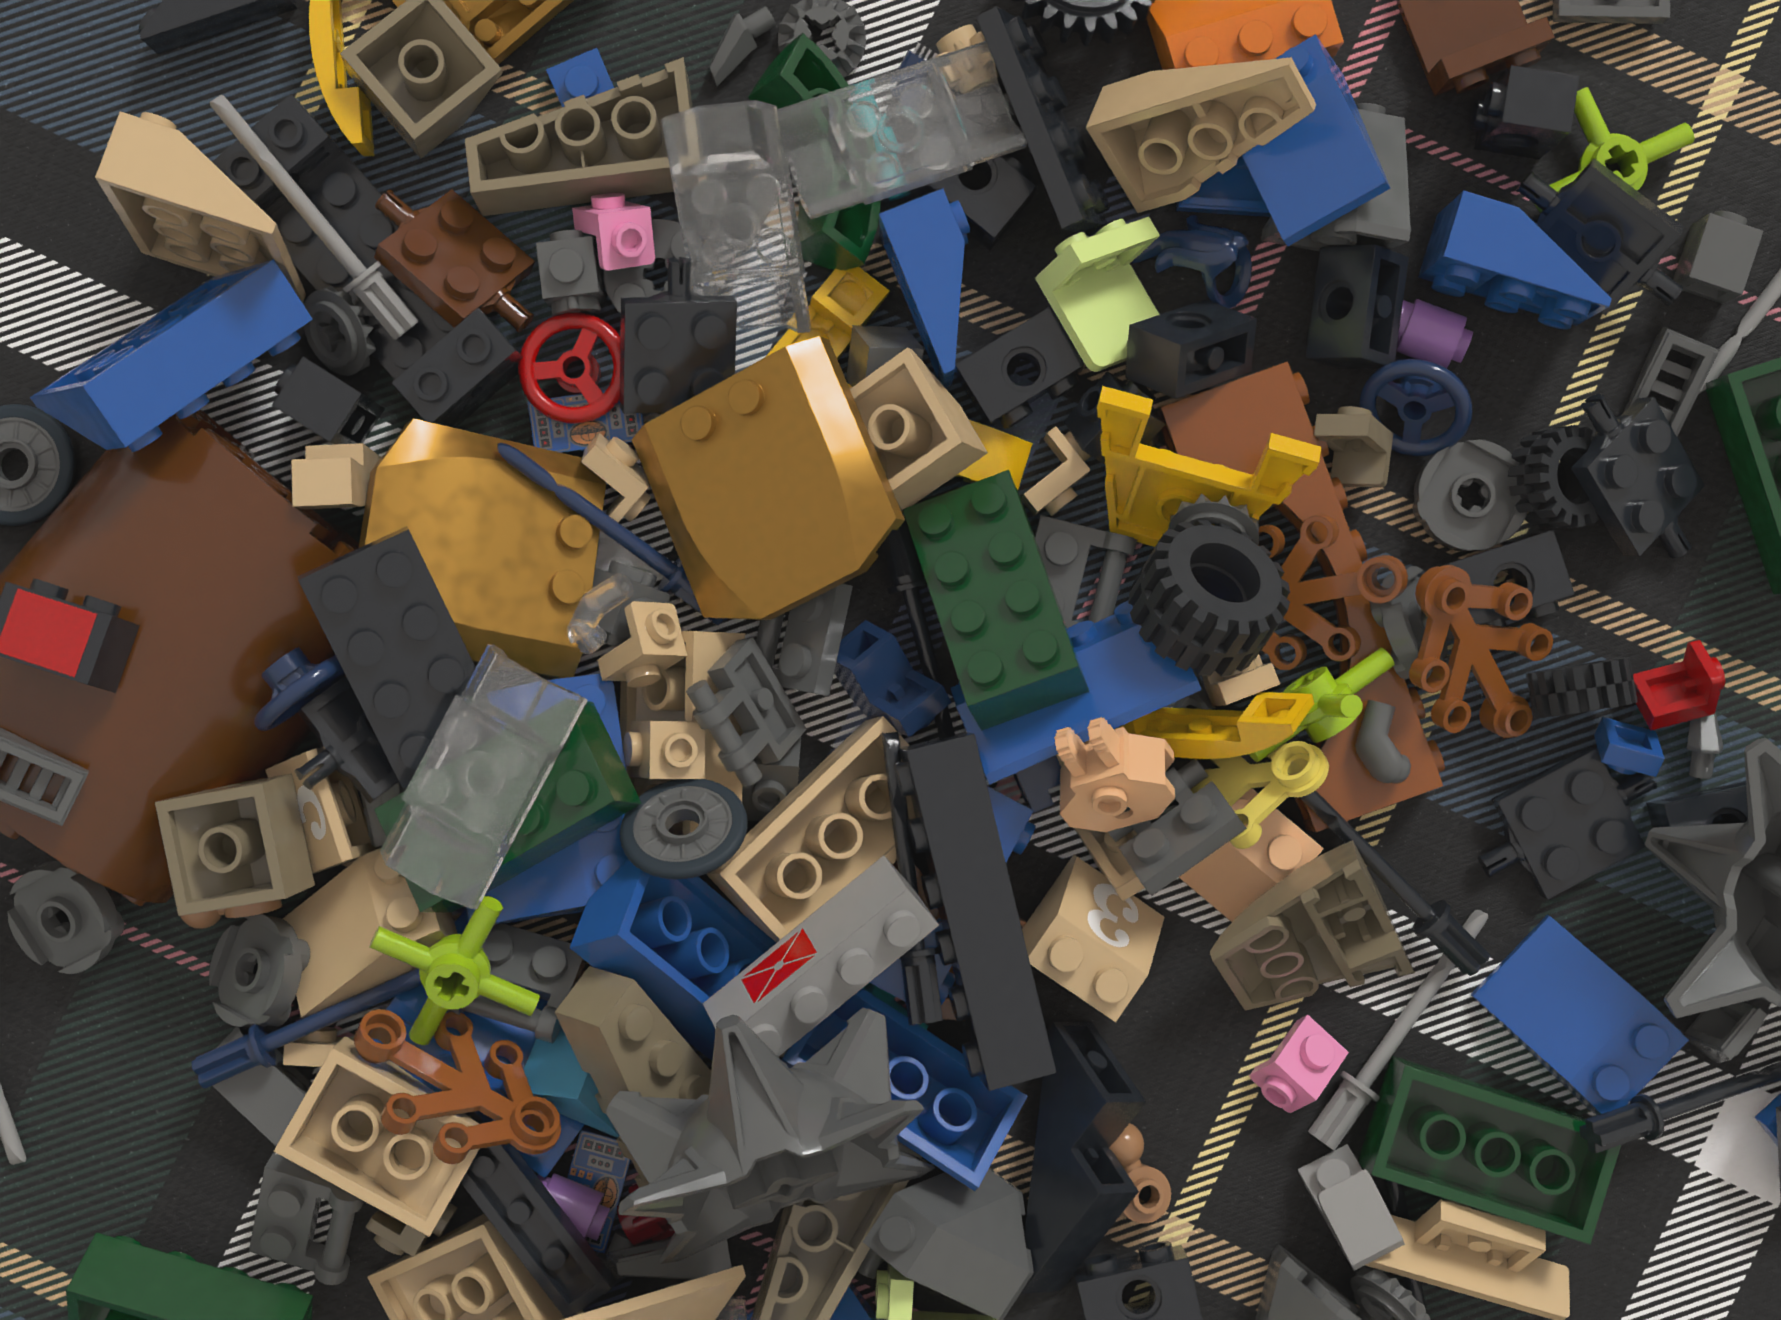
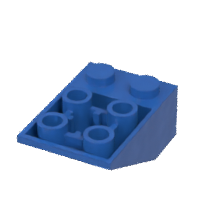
(1509, 261)

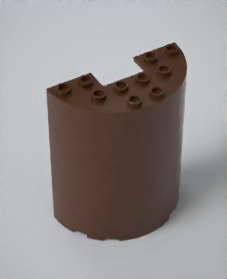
(209, 568)

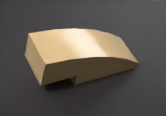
(332, 476)

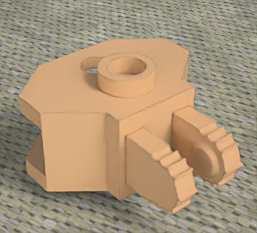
(1110, 775)

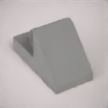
(1351, 1206)

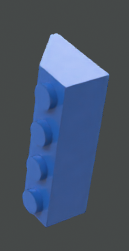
(1123, 683)
(670, 939)
(960, 1117)

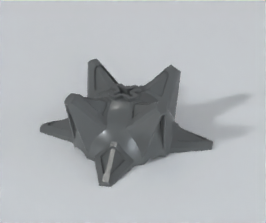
(1740, 878)
(767, 1134)

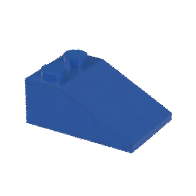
(1321, 162)
(927, 257)
(1579, 1018)

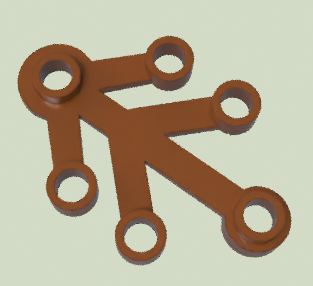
(1324, 589)
(1445, 598)
(462, 1088)

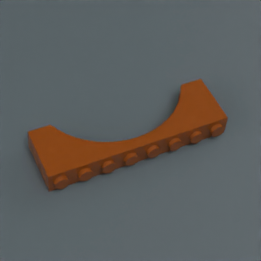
(1232, 429)

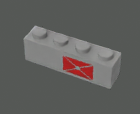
(826, 958)

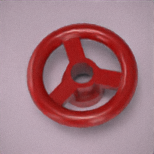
(586, 384)

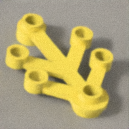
(1293, 772)

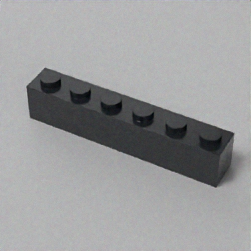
(975, 910)

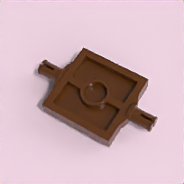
(454, 259)

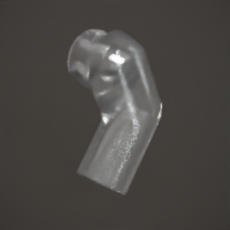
(592, 607)

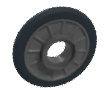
(49, 464)
(670, 856)

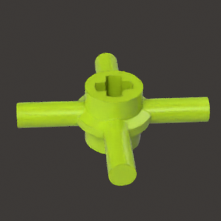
(1619, 148)
(1333, 699)
(455, 971)

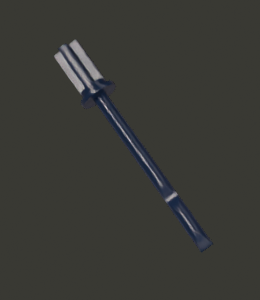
(674, 574)
(259, 1047)

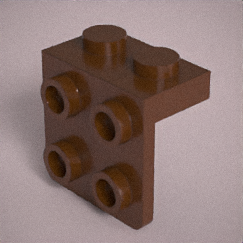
(1471, 39)

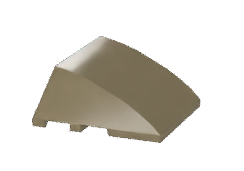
(1310, 931)

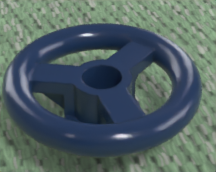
(1434, 389)
(294, 685)

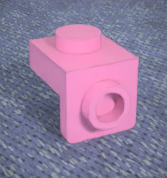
(620, 229)
(1299, 1066)

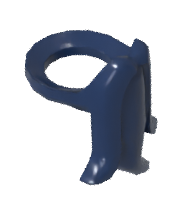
(1207, 250)

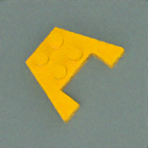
(1150, 483)

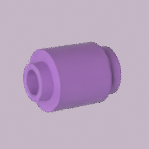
(1432, 333)
(579, 1203)

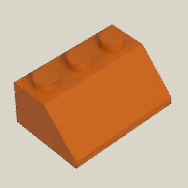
(1237, 30)

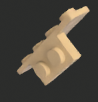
(1480, 1258)

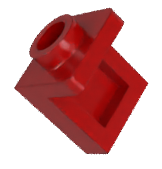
(1680, 689)

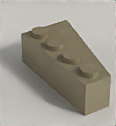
(581, 149)
(628, 1044)
(819, 1253)

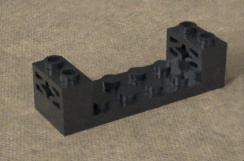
(434, 365)

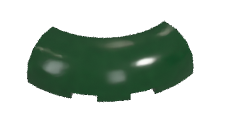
(844, 236)

